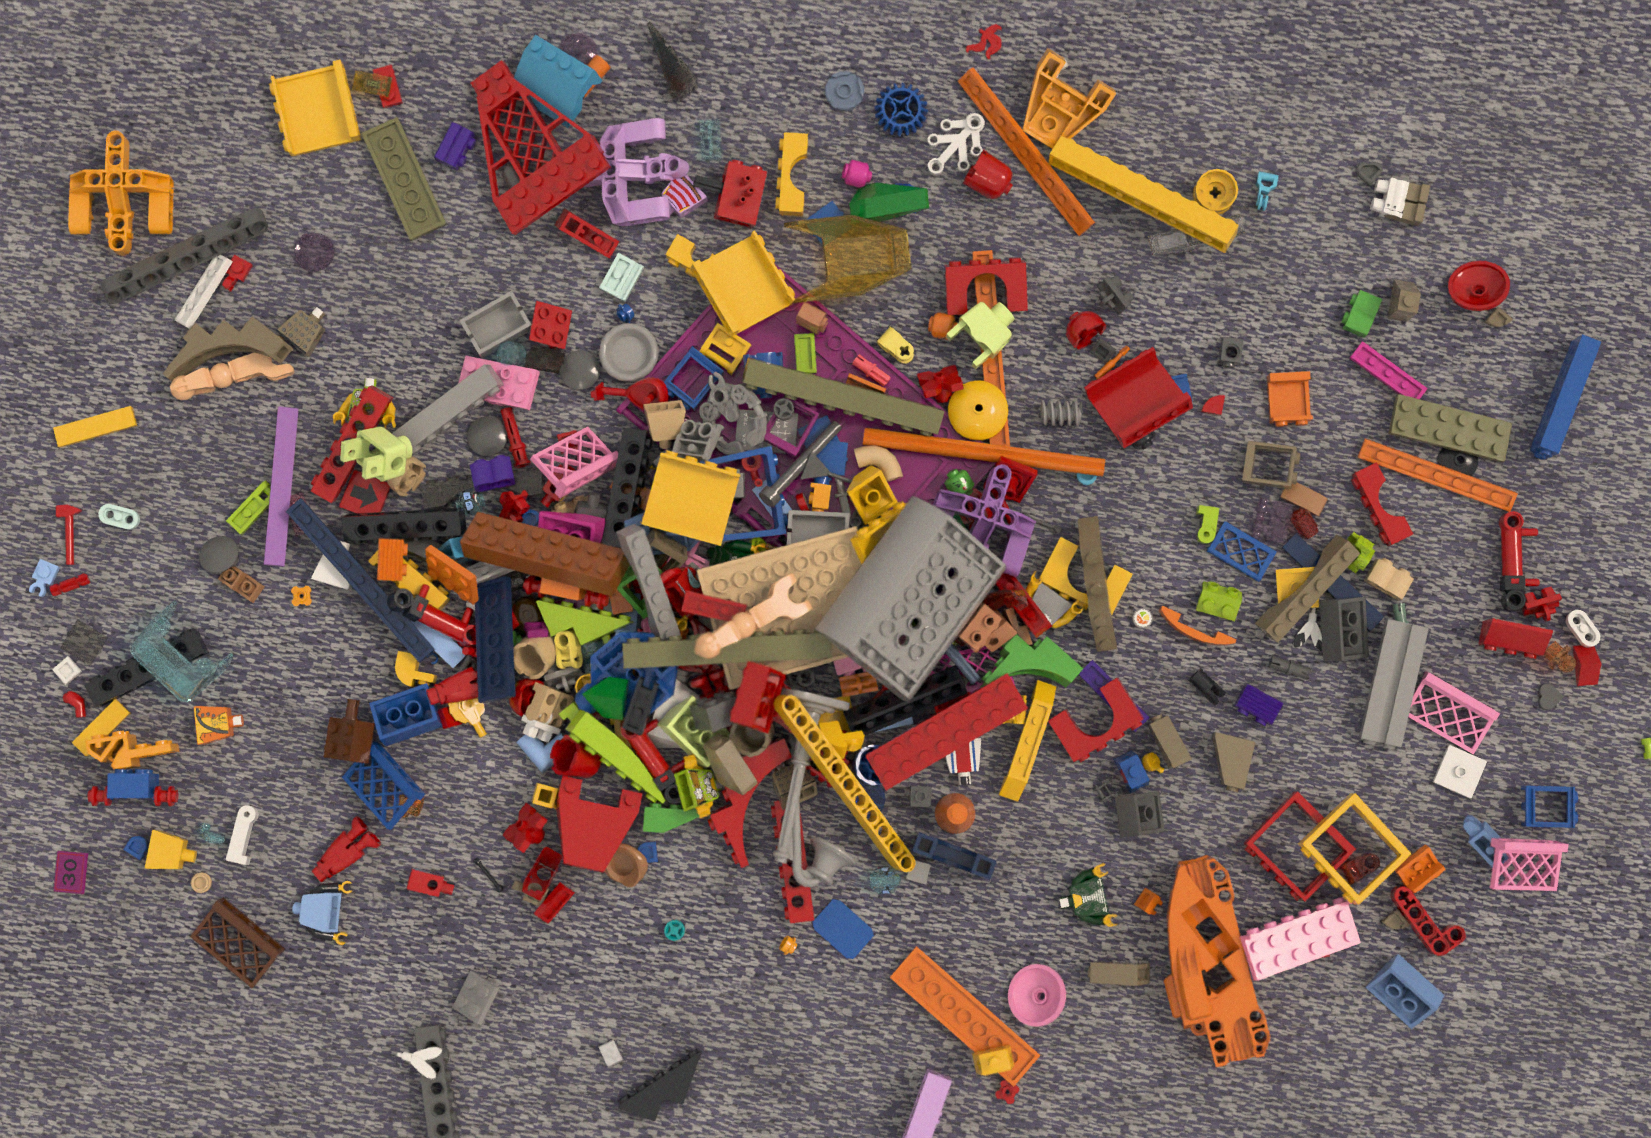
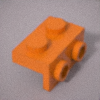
(1419, 869)

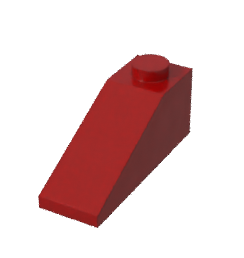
(586, 233)

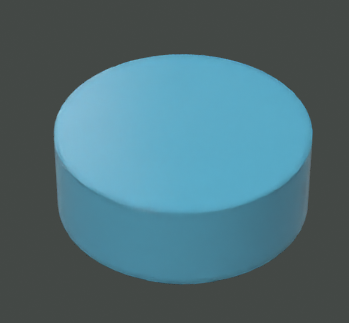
(1085, 479)

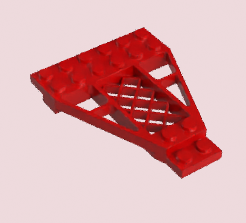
(549, 183)

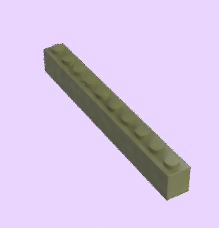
(843, 396)
(753, 649)

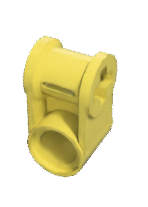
(893, 343)
(568, 650)

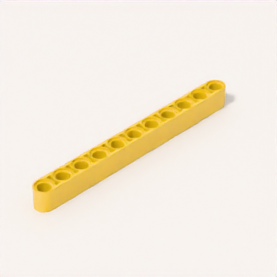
(837, 779)

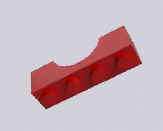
(1391, 527)

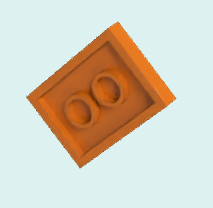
(451, 574)

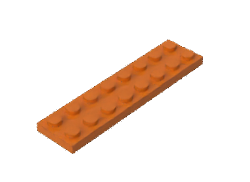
(961, 1011)

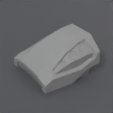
(697, 440)

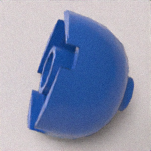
(862, 769)

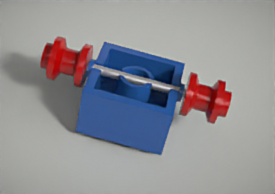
(126, 784)

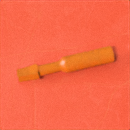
(1111, 363)

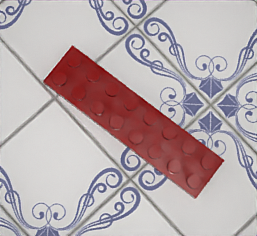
(946, 731)

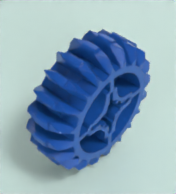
(895, 104)

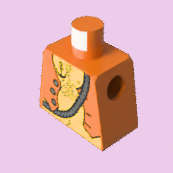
(215, 723)

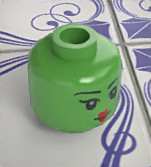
(959, 482)

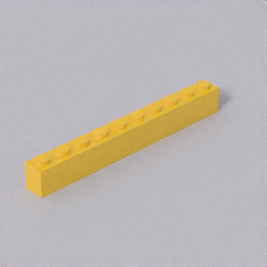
(1143, 194)

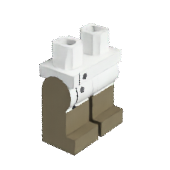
(1401, 201)

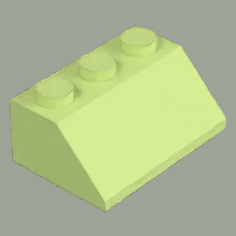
(681, 729)

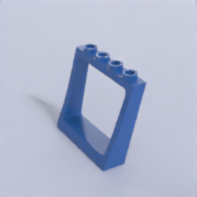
(770, 461)

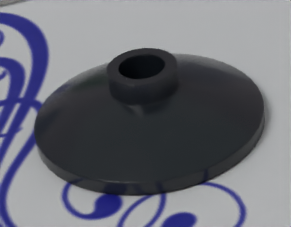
(1449, 459)

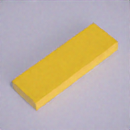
(103, 724)

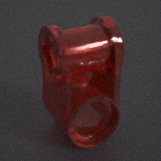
(1356, 869)

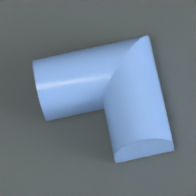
(538, 751)

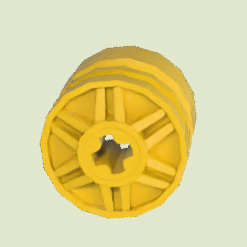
(1222, 183)

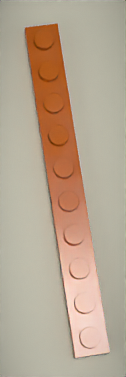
(1026, 151)
(992, 368)

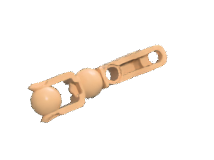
(223, 375)
(745, 623)

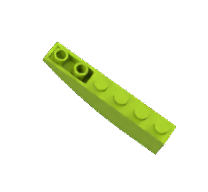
(613, 753)

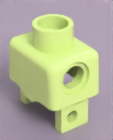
(986, 328)
(383, 462)

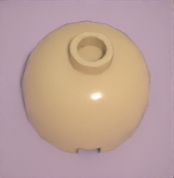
(411, 479)

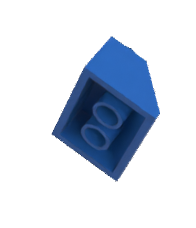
(405, 715)

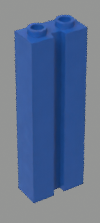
(1565, 397)

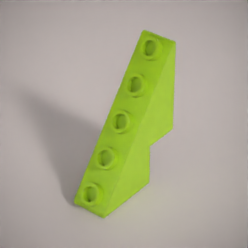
(587, 624)

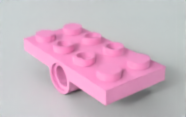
(518, 382)

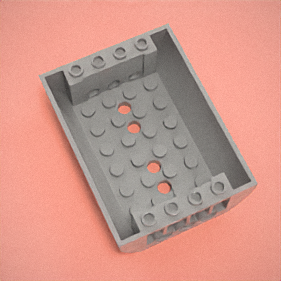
(900, 585)

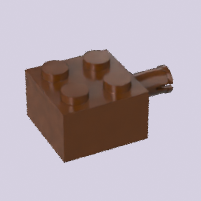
(348, 737)

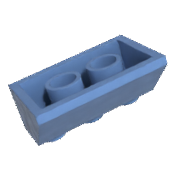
(1405, 991)

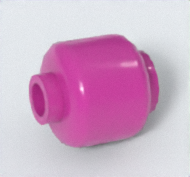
(856, 173)

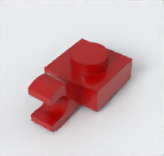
(237, 271)

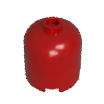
(989, 176)
(573, 760)

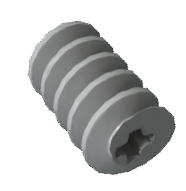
(1060, 413)

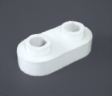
(1583, 627)

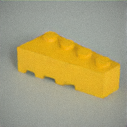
(414, 580)

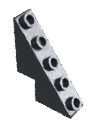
(667, 1086)

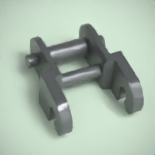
(1103, 798)

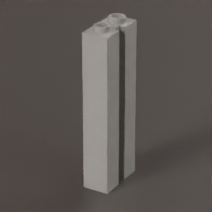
(1393, 683)

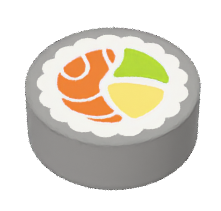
(1142, 618)

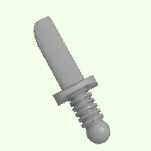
(842, 496)

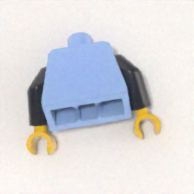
(321, 911)

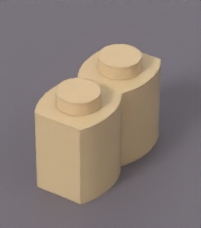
(1389, 579)

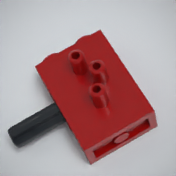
(738, 193)

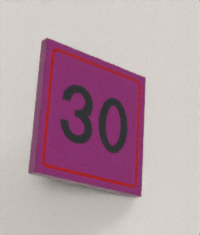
(70, 872)

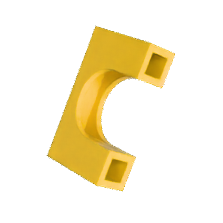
(1057, 579)

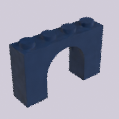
(953, 855)

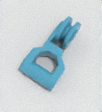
(1262, 202)

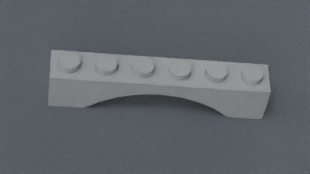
(639, 554)

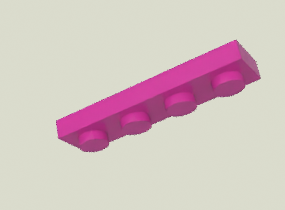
(1387, 372)

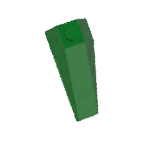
(888, 201)

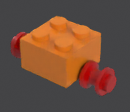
(563, 590)

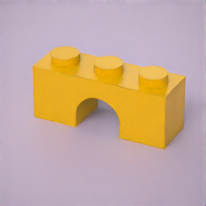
(680, 254)

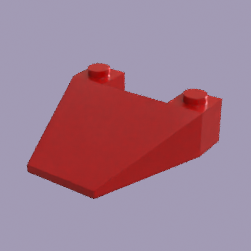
(592, 830)

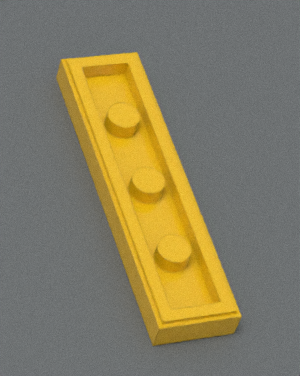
(95, 426)

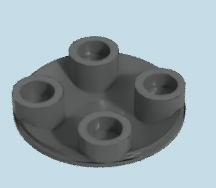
(580, 370)
(487, 436)
(218, 554)

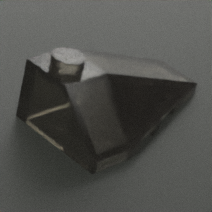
(678, 76)

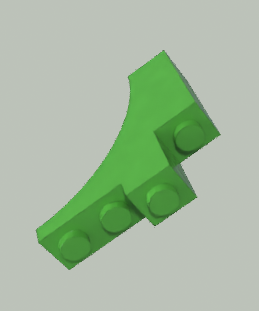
(1041, 659)

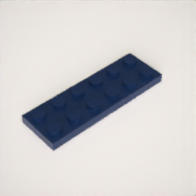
(494, 641)

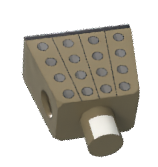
(303, 330)
(781, 783)

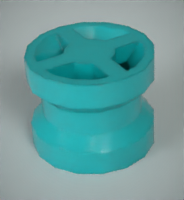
(671, 931)

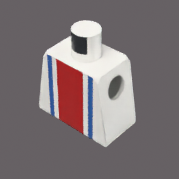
(965, 761)

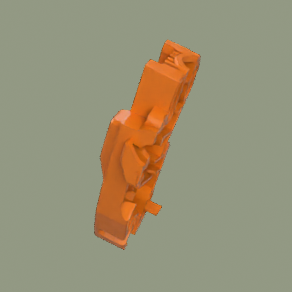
(1190, 902)

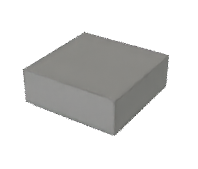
(919, 873)

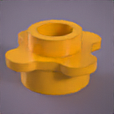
(306, 595)

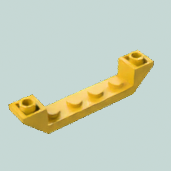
(1029, 741)

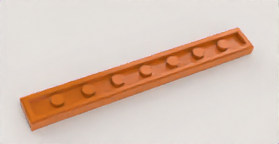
(1437, 475)

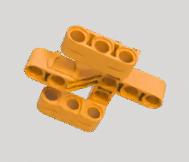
(157, 184)

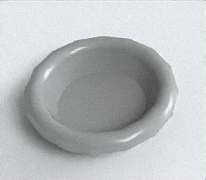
(628, 352)

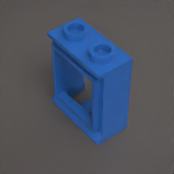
(673, 390)
(1529, 806)

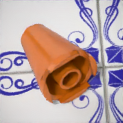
(955, 813)

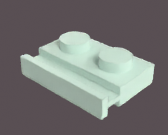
(621, 277)

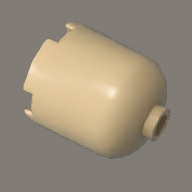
(535, 656)

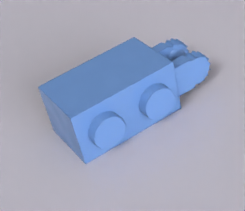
(1480, 838)

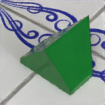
(609, 697)

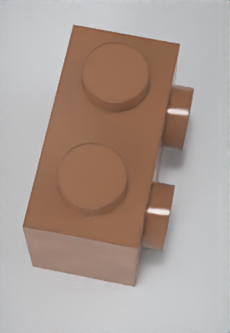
(979, 627)

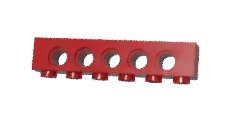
(380, 402)
(793, 913)

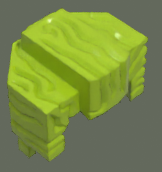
(1365, 549)

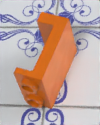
(1289, 398)

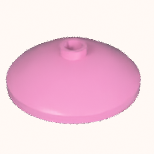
(1026, 992)

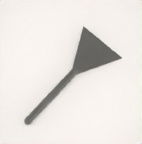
(816, 468)

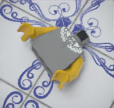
(1051, 604)

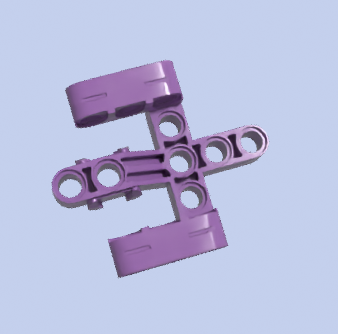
(982, 527)

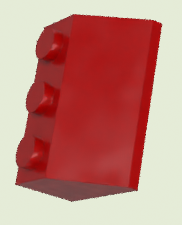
(1514, 638)
(756, 697)

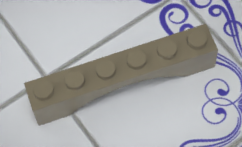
(1332, 563)

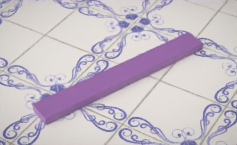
(281, 486)

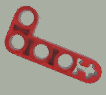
(1423, 918)

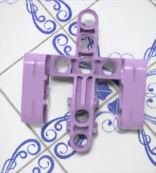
(629, 134)

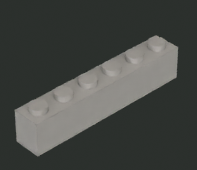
(450, 407)

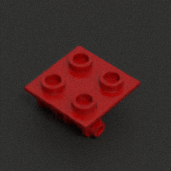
(550, 325)

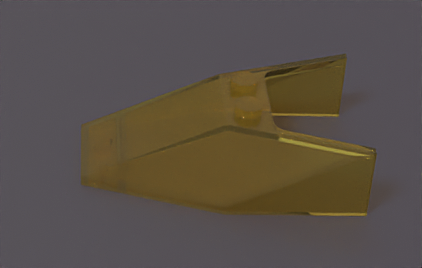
(856, 254)

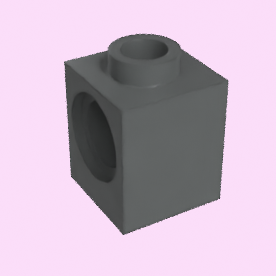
(1234, 344)
(920, 796)

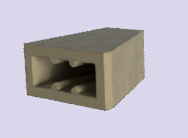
(1403, 301)
(1169, 741)
(1233, 760)
(729, 765)
(1119, 973)

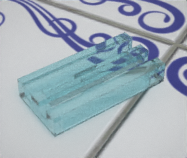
(702, 138)

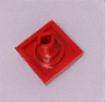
(1020, 480)

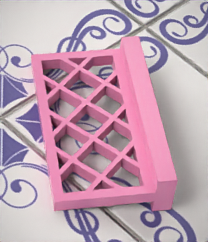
(585, 472)
(1463, 700)
(1528, 849)

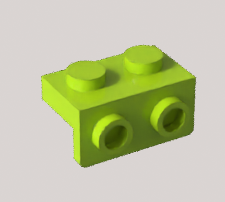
(1219, 600)

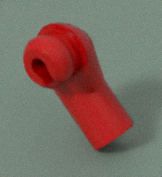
(77, 701)

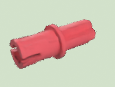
(871, 370)

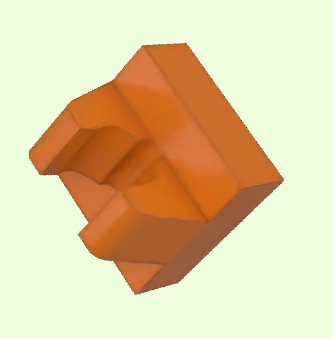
(1147, 901)

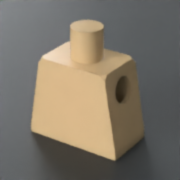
(664, 421)

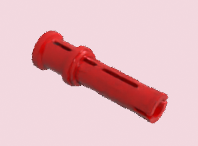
(516, 448)

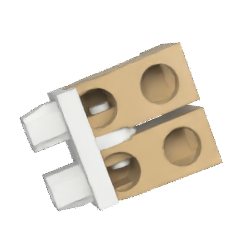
(545, 711)

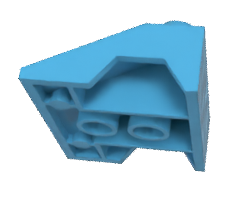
(555, 78)

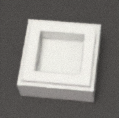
(67, 670)

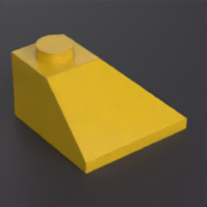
(870, 494)

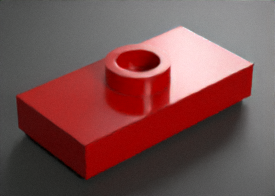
(554, 902)

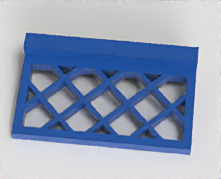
(395, 772)

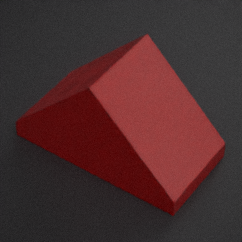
(1587, 665)

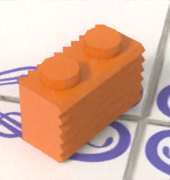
(391, 559)

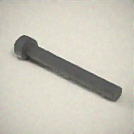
(770, 495)

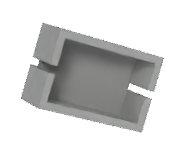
(496, 324)
(813, 524)

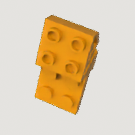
(123, 749)

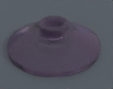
(584, 42)

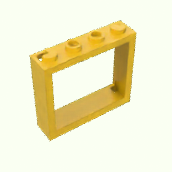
(1376, 825)

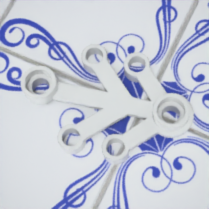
(957, 141)

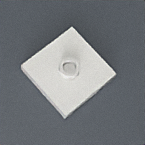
(1459, 771)

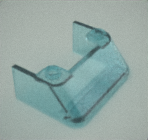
(169, 665)

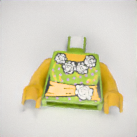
(353, 399)
(697, 787)

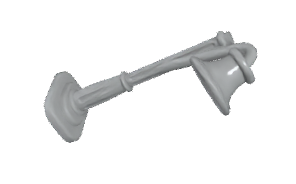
(827, 857)

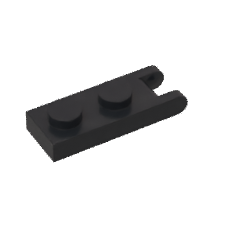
(640, 707)

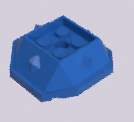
(609, 663)

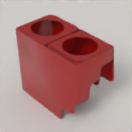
(552, 860)

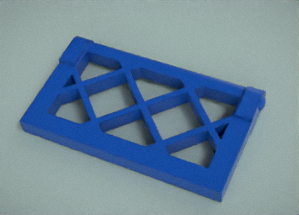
(1256, 544)

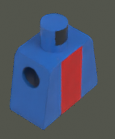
(1132, 771)

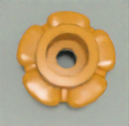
(788, 945)

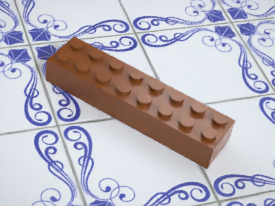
(544, 553)

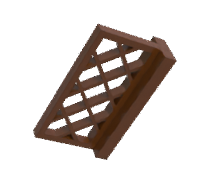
(251, 932)

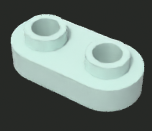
(120, 516)

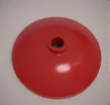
(1479, 285)

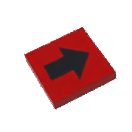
(364, 494)

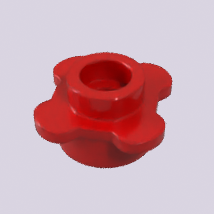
(1005, 1085)

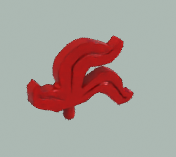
(993, 39)

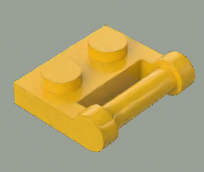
(733, 346)

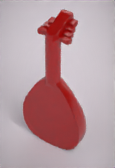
(641, 392)

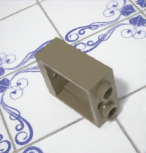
(1250, 460)
(668, 546)

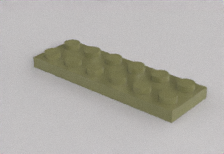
(404, 179)
(1450, 428)

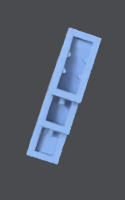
(443, 645)

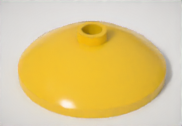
(976, 424)

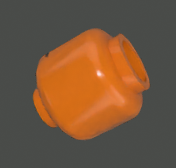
(941, 324)

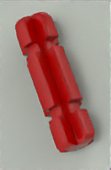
(69, 584)

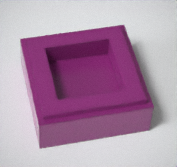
(535, 629)

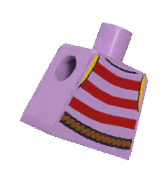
(683, 196)

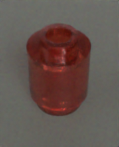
(1304, 523)

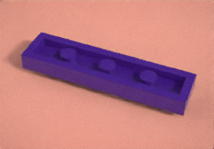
(1096, 678)

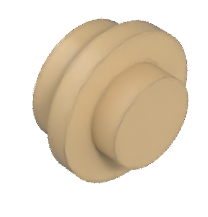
(201, 882)

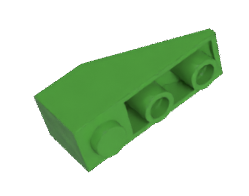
(664, 819)

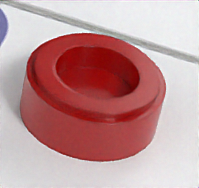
(802, 502)

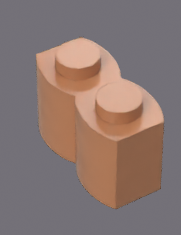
(812, 318)

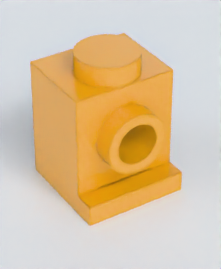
(820, 497)

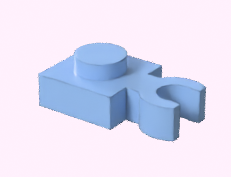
(45, 574)

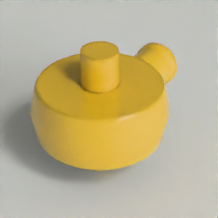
(1152, 762)

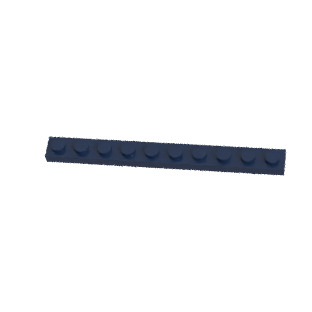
(359, 579)

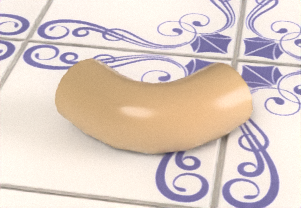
(881, 458)

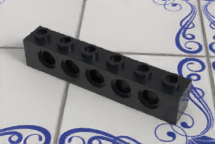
(630, 439)
(453, 517)
(97, 687)
(891, 709)

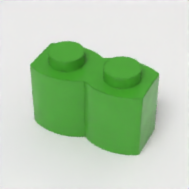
(1361, 314)

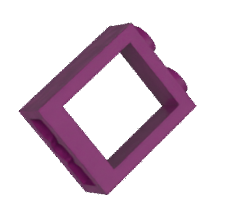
(781, 444)

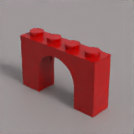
(960, 275)
(1081, 744)

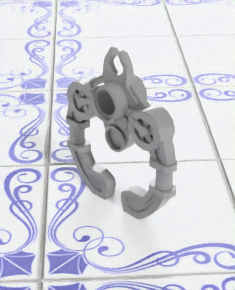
(729, 409)

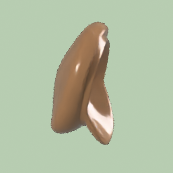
(627, 866)

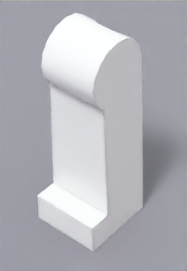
(241, 833)

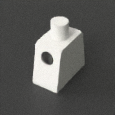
(328, 574)

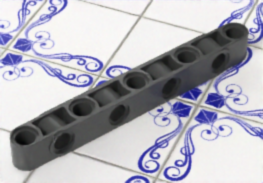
(184, 256)

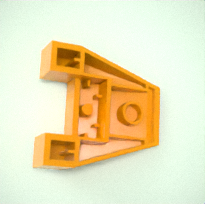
(1057, 107)

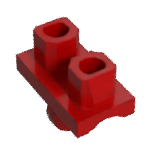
(513, 505)
(1542, 607)

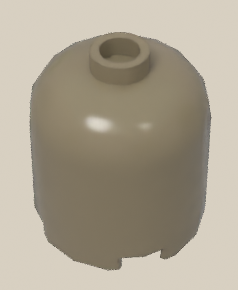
(750, 741)

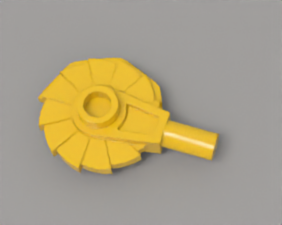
(469, 712)

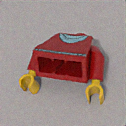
(676, 583)

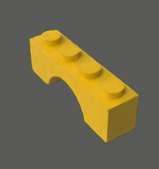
(794, 149)

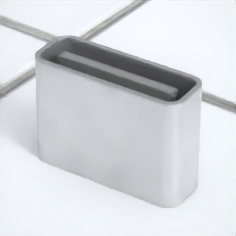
(610, 1053)

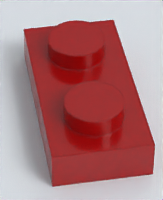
(394, 94)

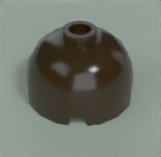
(526, 611)

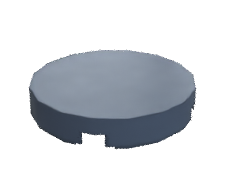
(844, 91)

